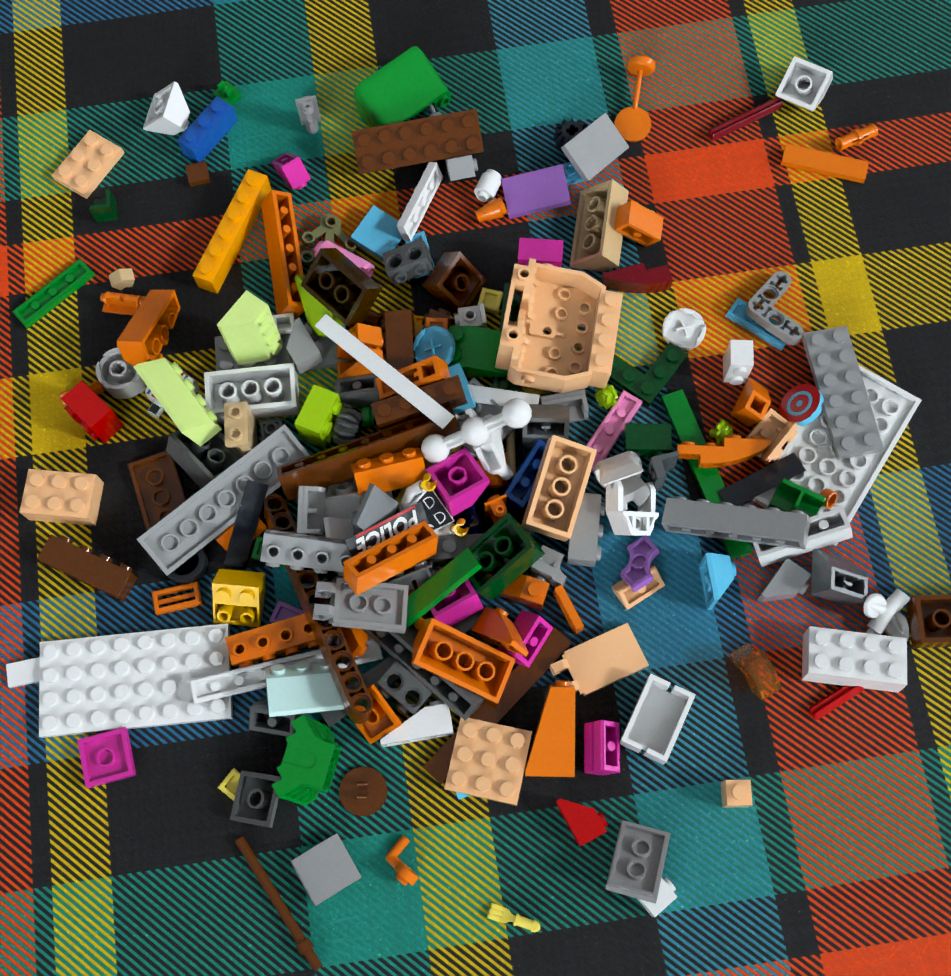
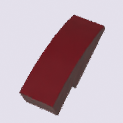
(638, 279)

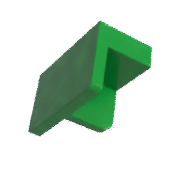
(792, 496)

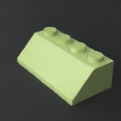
(250, 331)
(179, 399)

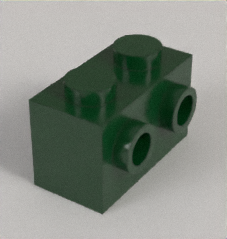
(647, 439)

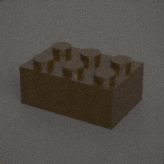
(341, 286)

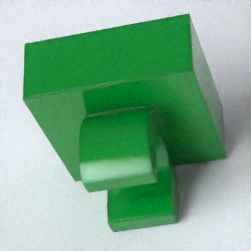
(227, 92)

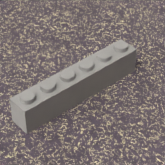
(736, 522)

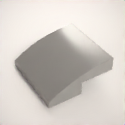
(325, 869)

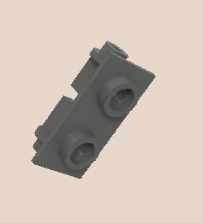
(420, 572)

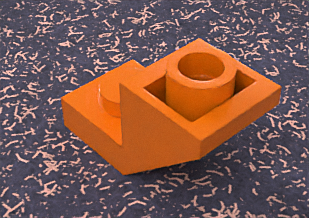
(356, 640)

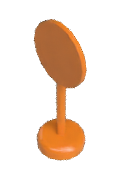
(634, 122)

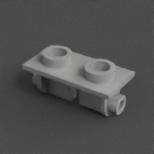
(309, 113)

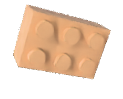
(61, 497)

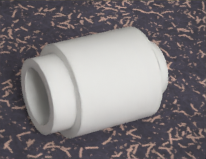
(487, 185)

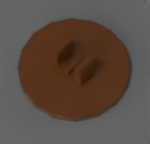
(363, 791)

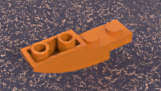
(731, 452)

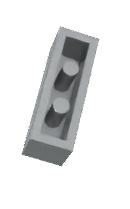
(586, 531)

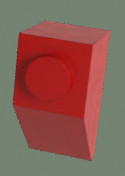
(582, 821)

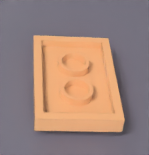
(88, 164)

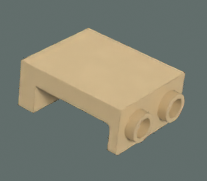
(240, 427)

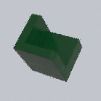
(105, 208)

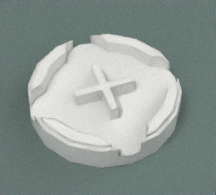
(684, 328)

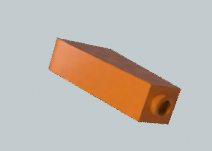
(554, 740)

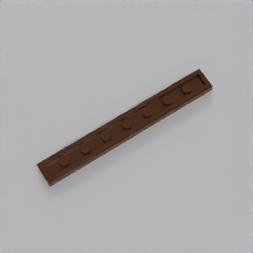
(516, 687)

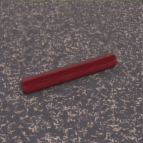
(745, 118)

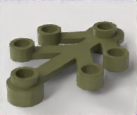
(329, 231)

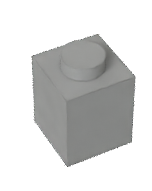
(461, 167)

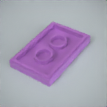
(536, 191)

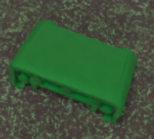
(400, 90)

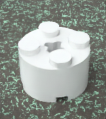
(119, 376)

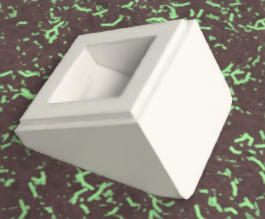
(284, 322)

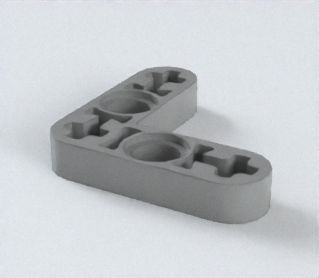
(767, 310)

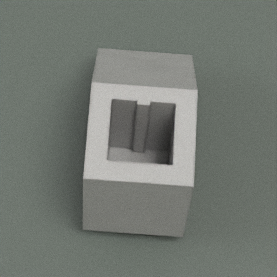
(302, 349)

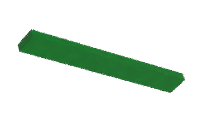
(708, 479)

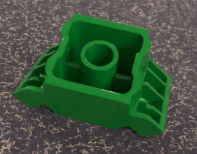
(307, 762)

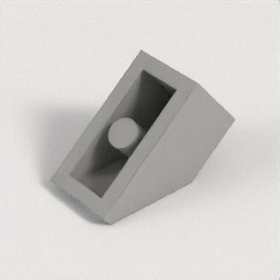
(786, 583)

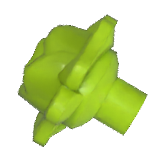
(606, 397)
(722, 430)

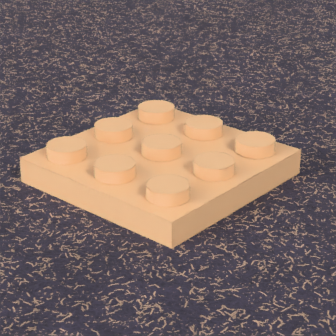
(488, 761)

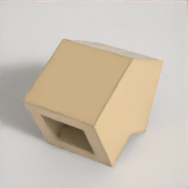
(122, 278)

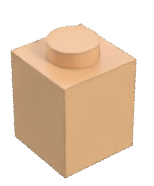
(736, 793)

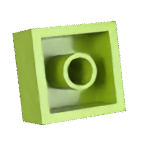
(318, 416)

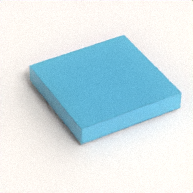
(377, 233)

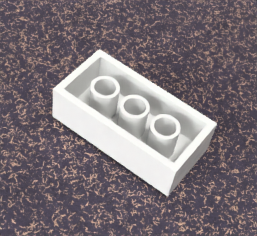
(267, 389)
(854, 659)

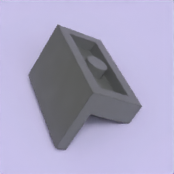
(659, 466)

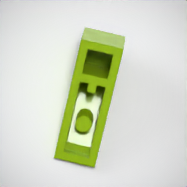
(312, 307)

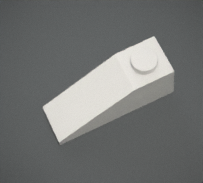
(426, 724)

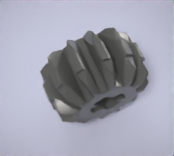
(347, 426)

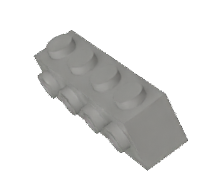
(303, 551)

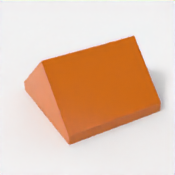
(381, 719)

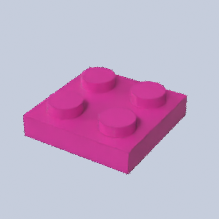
(106, 757)

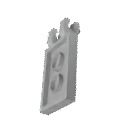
(375, 609)

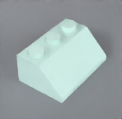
(301, 689)

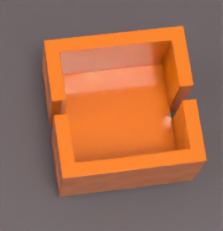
(369, 336)

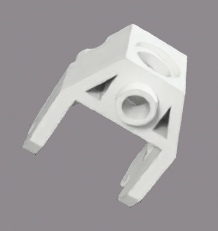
(630, 522)

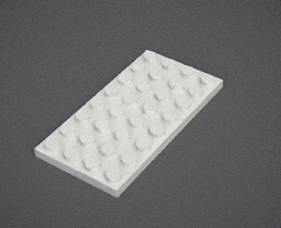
(852, 475)
(130, 680)

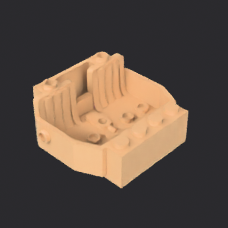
(559, 303)

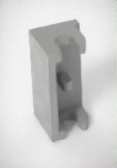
(575, 399)
(311, 510)

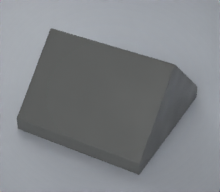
(255, 799)

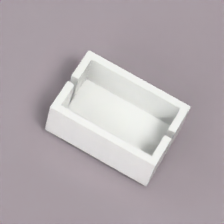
(657, 719)

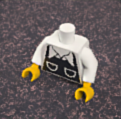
(437, 514)

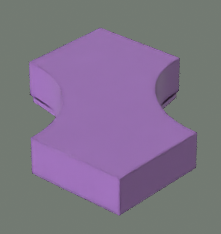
(637, 572)

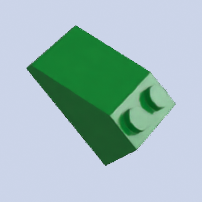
(477, 350)

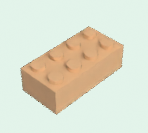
(559, 488)

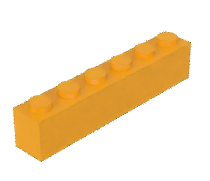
(232, 232)

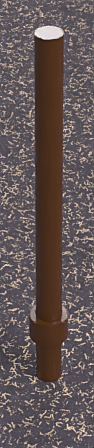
(304, 945)

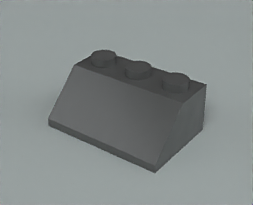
(204, 461)

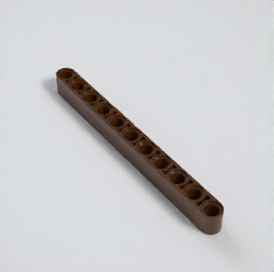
(327, 634)

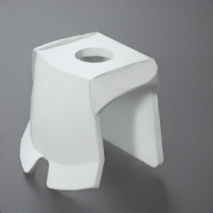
(628, 469)

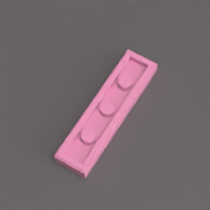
(613, 426)

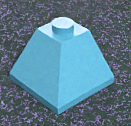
(716, 576)

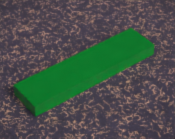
(53, 293)
(441, 585)

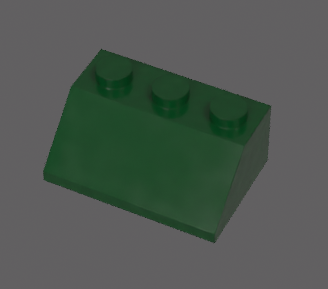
(504, 555)

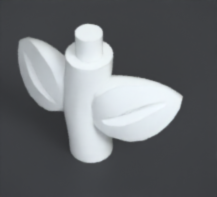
(887, 615)

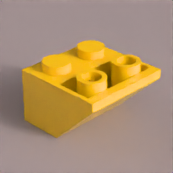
(238, 597)

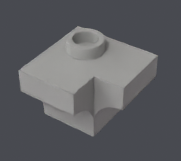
(548, 567)

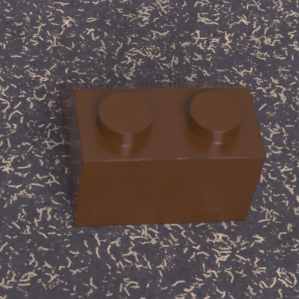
(454, 280)

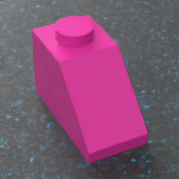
(291, 170)

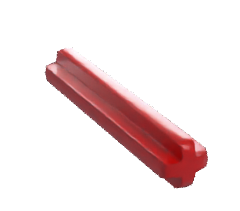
(834, 700)

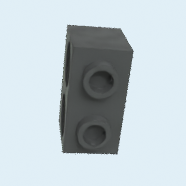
(408, 261)
(408, 683)

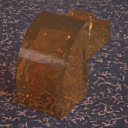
(757, 670)

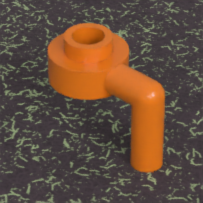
(404, 873)

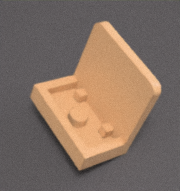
(777, 430)

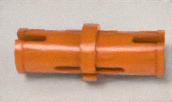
(856, 137)

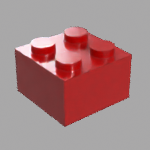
(91, 412)

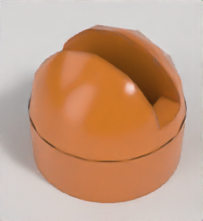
(831, 497)

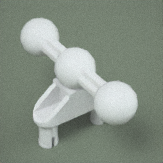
(484, 435)

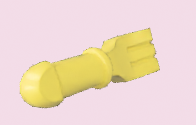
(504, 915)

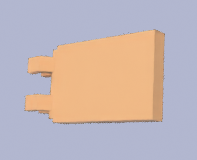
(602, 660)

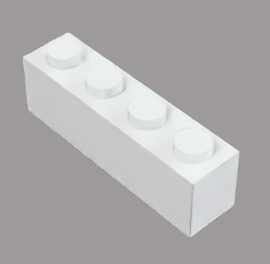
(823, 531)

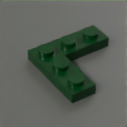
(648, 386)

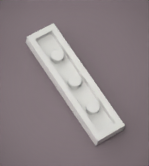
(420, 201)

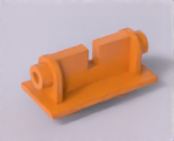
(121, 303)
(496, 507)

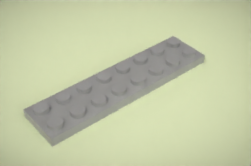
(218, 503)

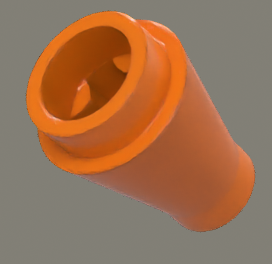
(492, 210)

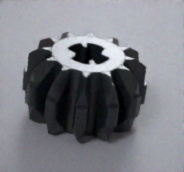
(567, 131)

